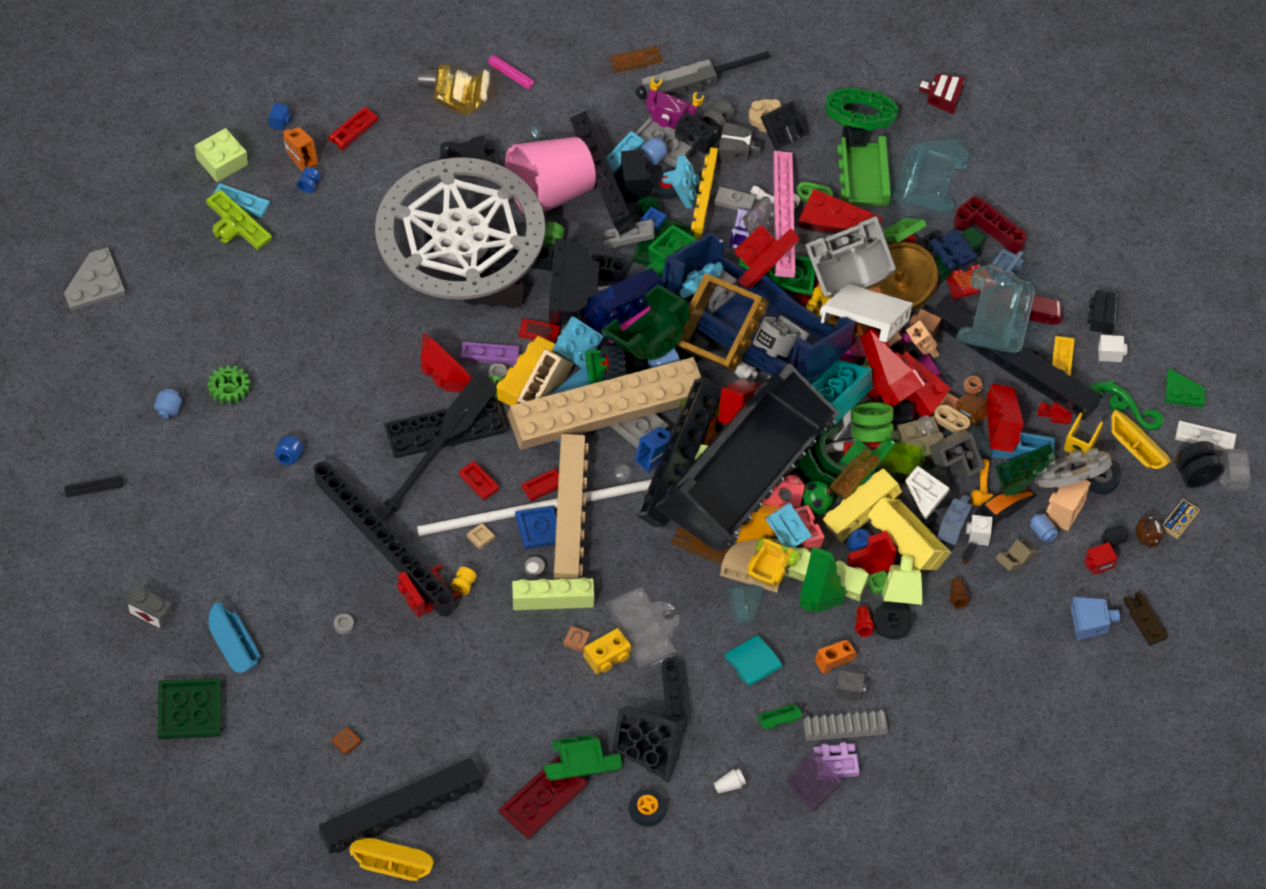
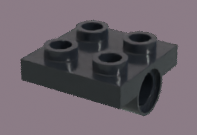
(784, 125)

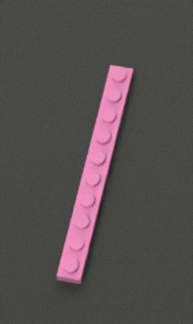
(783, 208)

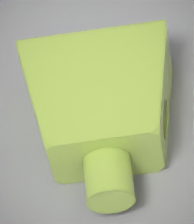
(903, 583)

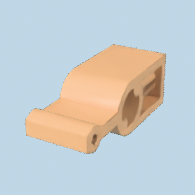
(923, 339)

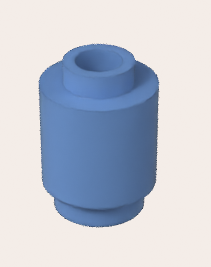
(1044, 528)

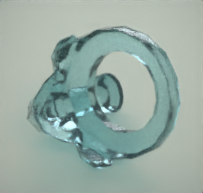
(539, 136)

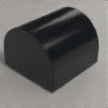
(1114, 535)

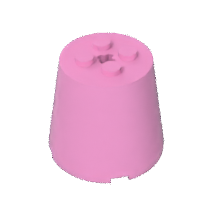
(553, 169)

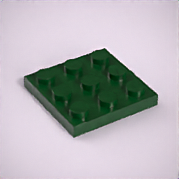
(189, 708)

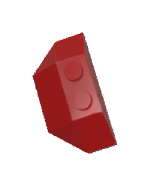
(442, 367)

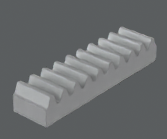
(845, 726)

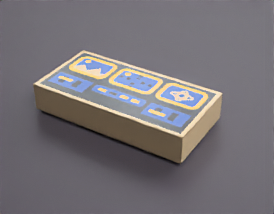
(1180, 519)

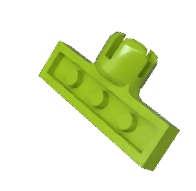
(235, 222)

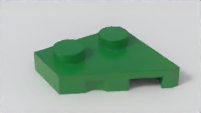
(1183, 391)

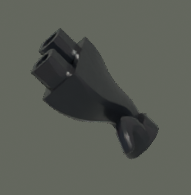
(473, 148)

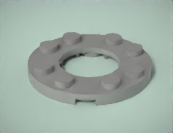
(1095, 461)

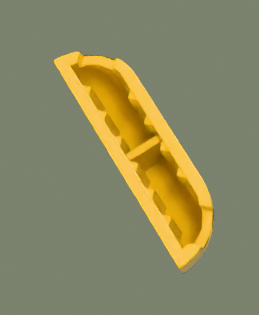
(1138, 442)
(391, 859)

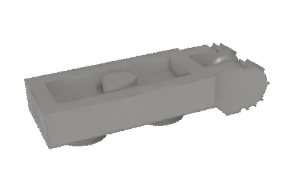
(643, 232)

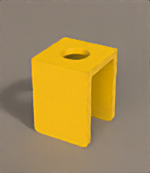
(1070, 440)

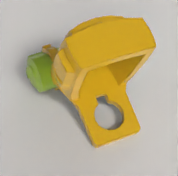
(770, 562)

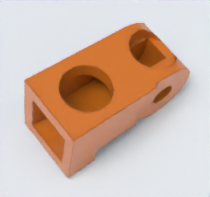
(834, 656)

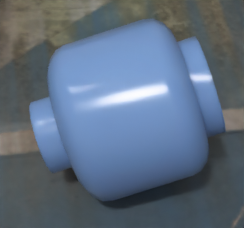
(655, 150)
(167, 403)

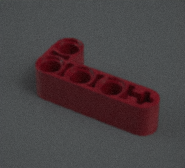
(991, 221)
(1046, 311)

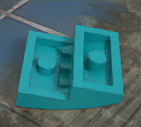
(753, 660)

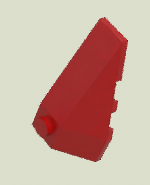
(892, 376)

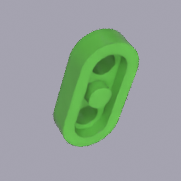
(808, 187)

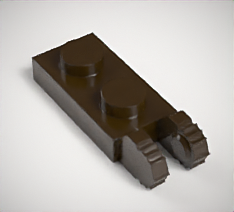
(1146, 619)

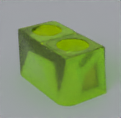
(903, 458)

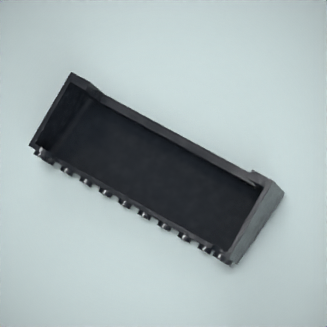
(748, 459)

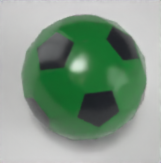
(818, 497)

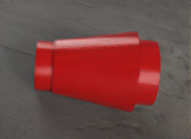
(864, 625)

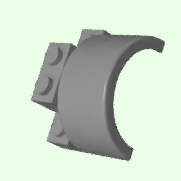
(853, 258)

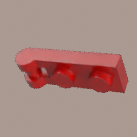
(353, 128)

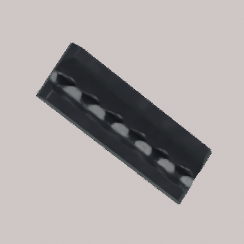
(421, 432)

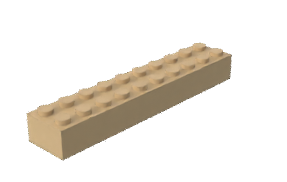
(602, 403)

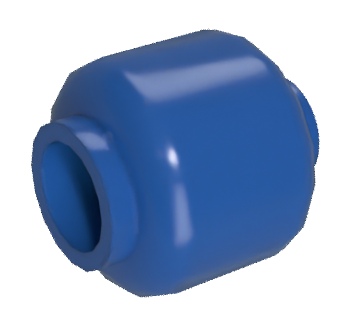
(288, 450)

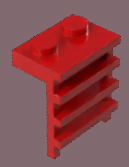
(413, 598)

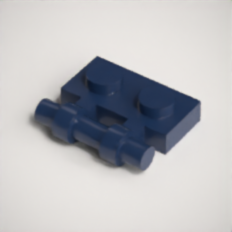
(958, 248)

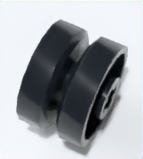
(1199, 464)

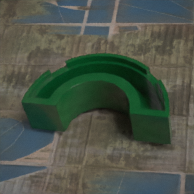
(816, 462)

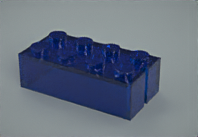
(621, 300)

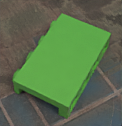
(864, 173)

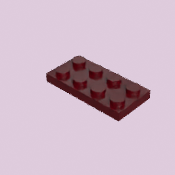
(540, 801)

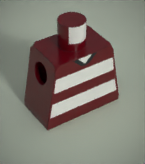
(943, 91)

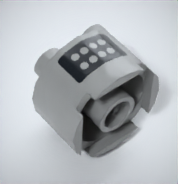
(775, 337)

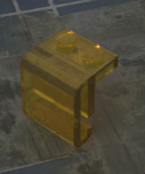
(460, 90)

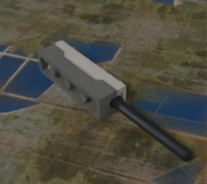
(693, 77)

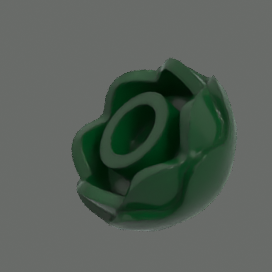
(647, 201)

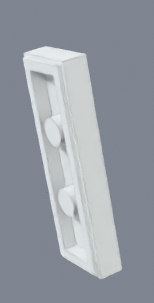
(1195, 433)

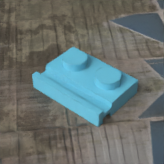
(788, 526)

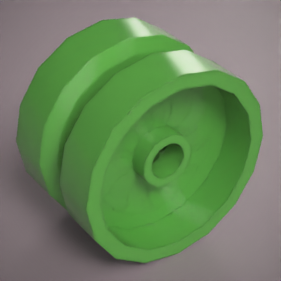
(872, 421)

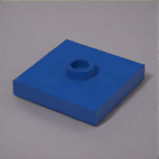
(537, 526)

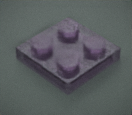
(813, 781)

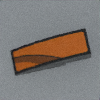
(1004, 506)

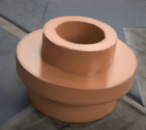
(973, 380)

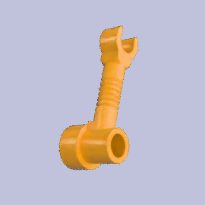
(980, 496)

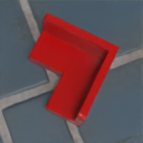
(875, 557)

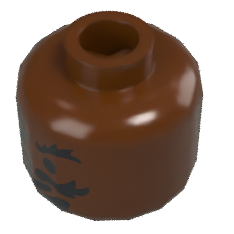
(1149, 532)

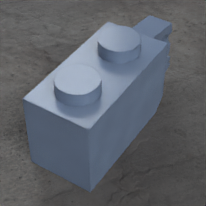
(955, 520)

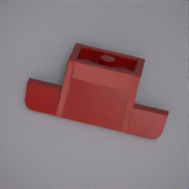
(761, 253)

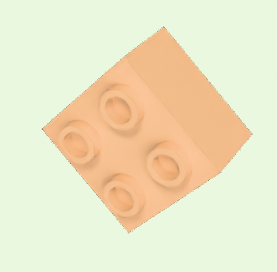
(1067, 504)

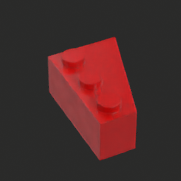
(932, 393)
(734, 398)

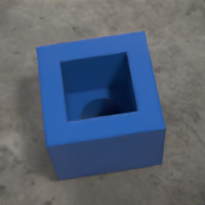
(279, 116)

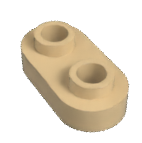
(953, 419)

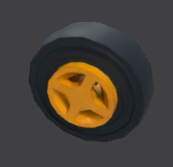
(649, 800)

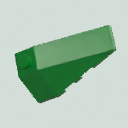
(802, 281)
(821, 584)

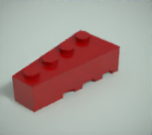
(1003, 418)

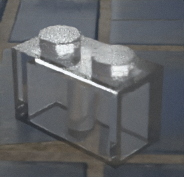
(1237, 471)

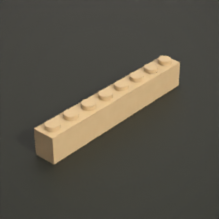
(569, 507)

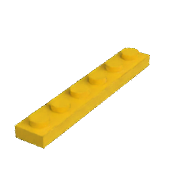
(703, 198)

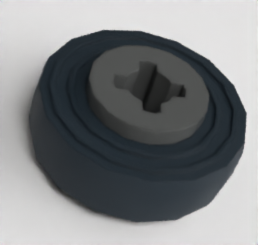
(1105, 484)

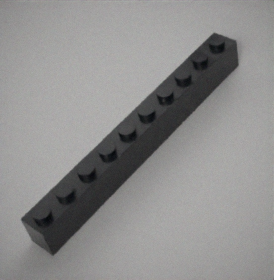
(1024, 365)

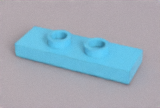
(630, 142)

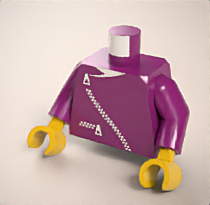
(668, 109)

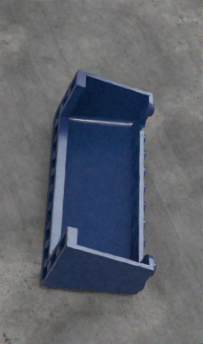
(723, 325)

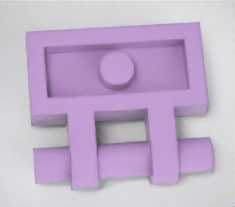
(842, 765)

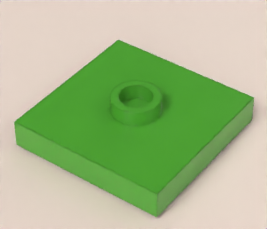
(903, 229)

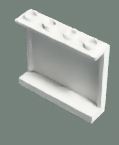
(870, 309)

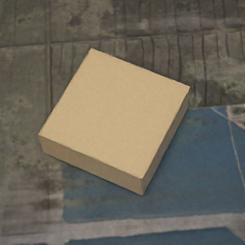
(480, 536)

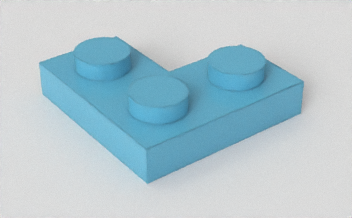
(694, 278)

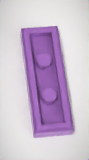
(489, 353)

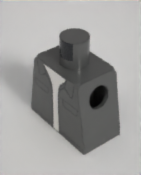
(737, 143)

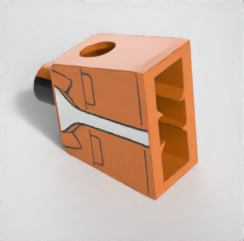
(296, 142)

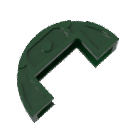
(656, 330)

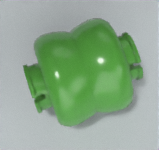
(552, 231)

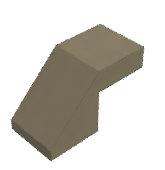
(1017, 555)

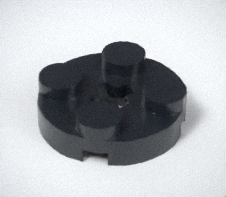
(893, 630)

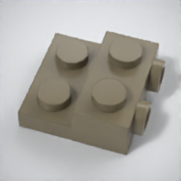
(912, 435)

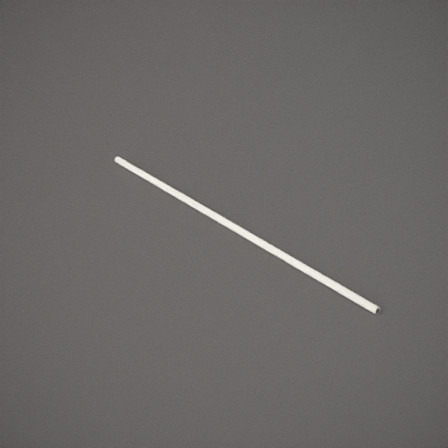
(590, 496)

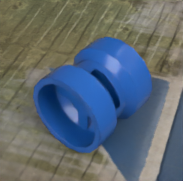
(309, 178)

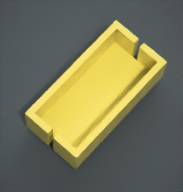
(909, 534)

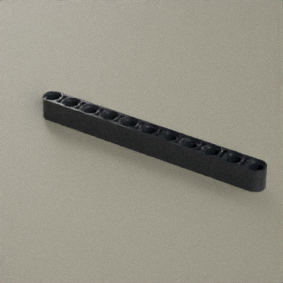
(609, 267)
(389, 543)

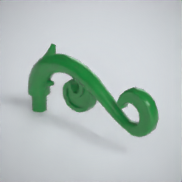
(1127, 401)

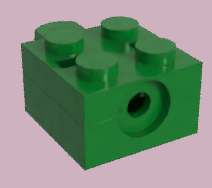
(665, 245)

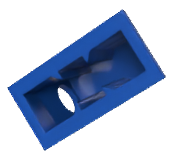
(651, 448)

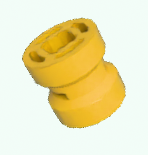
(463, 581)

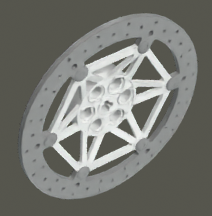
(462, 227)

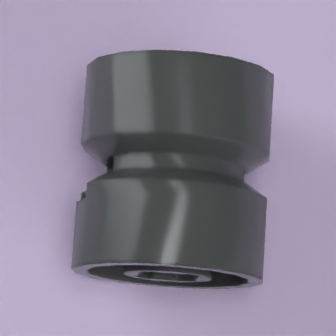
(718, 113)

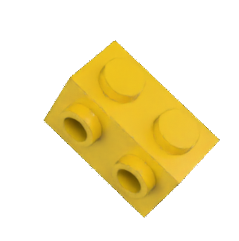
(607, 651)

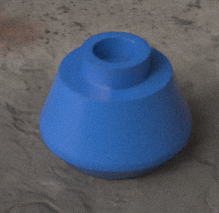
(857, 540)

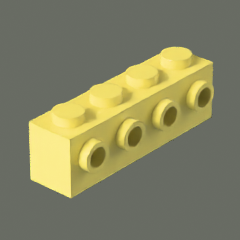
(854, 510)

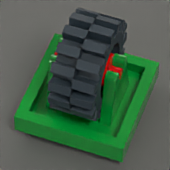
(605, 364)

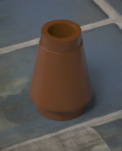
(959, 594)

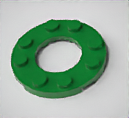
(884, 105)

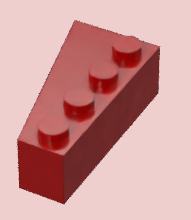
(831, 214)

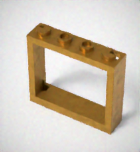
(746, 332)

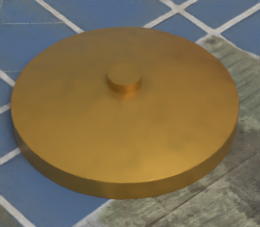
(914, 275)

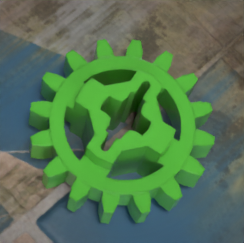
(228, 385)

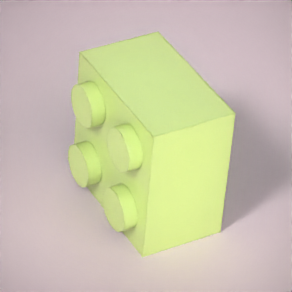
(221, 155)

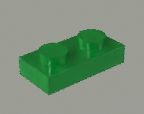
(785, 714)

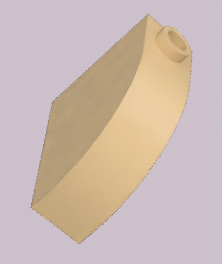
(546, 377)
(737, 559)

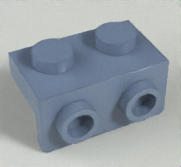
(1009, 261)

